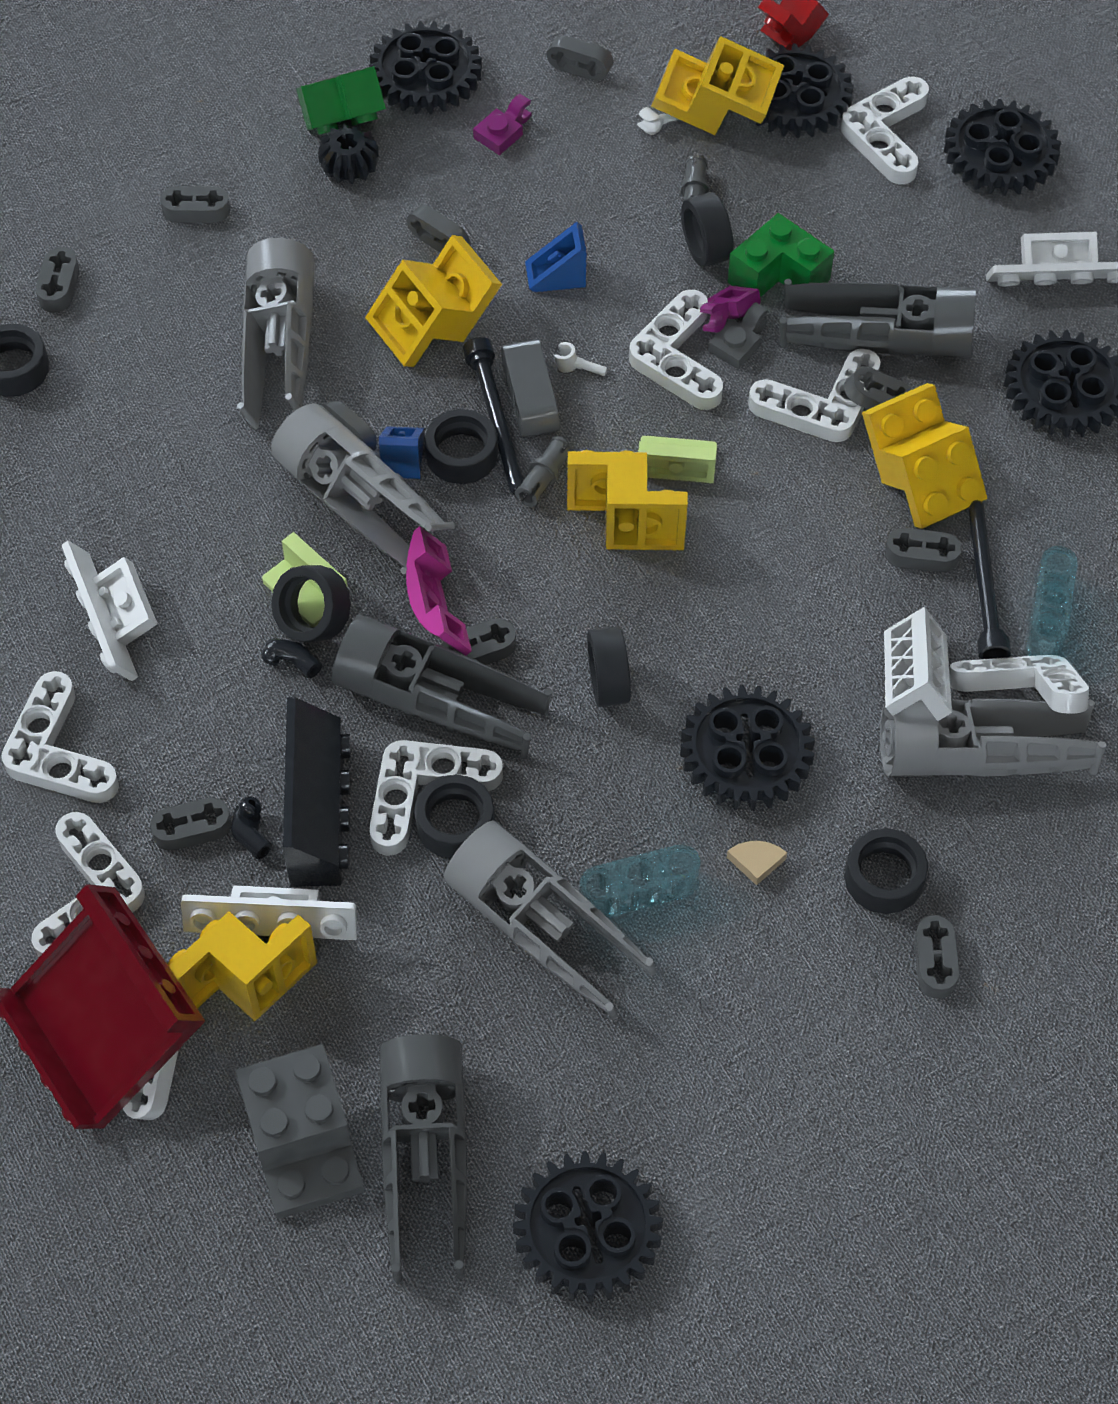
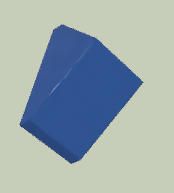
(559, 263)
(402, 450)

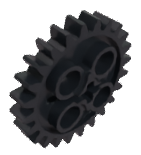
(426, 67)
(808, 92)
(1002, 147)
(1060, 372)
(785, 745)
(548, 1236)

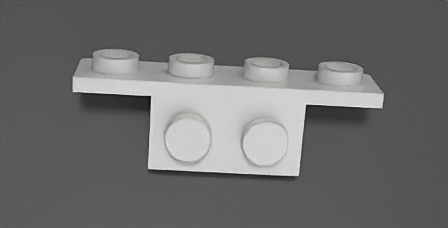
(1054, 258)
(114, 605)
(268, 907)

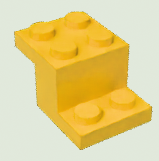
(728, 81)
(433, 300)
(924, 455)
(619, 486)
(243, 965)

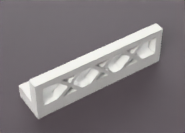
(917, 662)

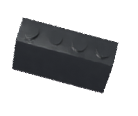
(315, 796)

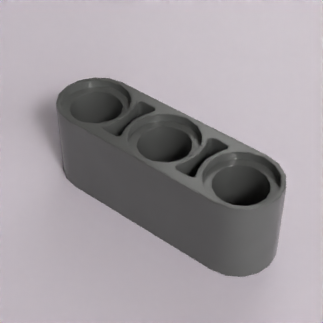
(530, 388)

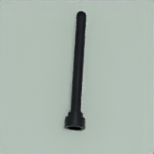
(480, 356)
(993, 640)

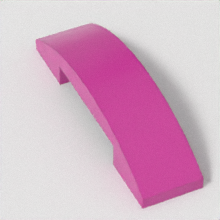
(426, 567)

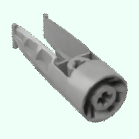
(276, 319)
(325, 452)
(986, 740)
(492, 864)

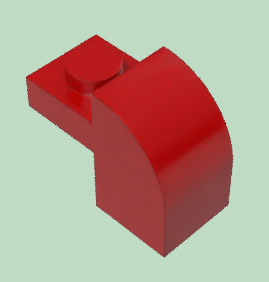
(792, 20)

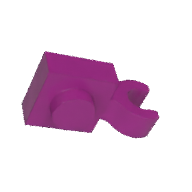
(502, 129)
(728, 303)

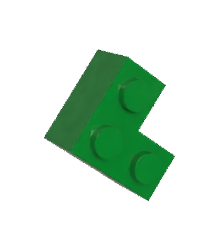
(346, 97)
(779, 253)

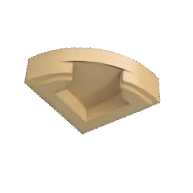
(756, 859)

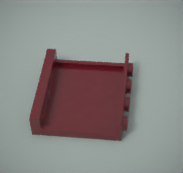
(99, 1011)

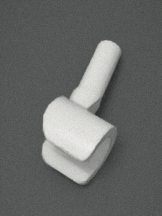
(652, 121)
(570, 361)

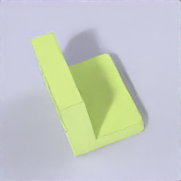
(679, 458)
(310, 597)

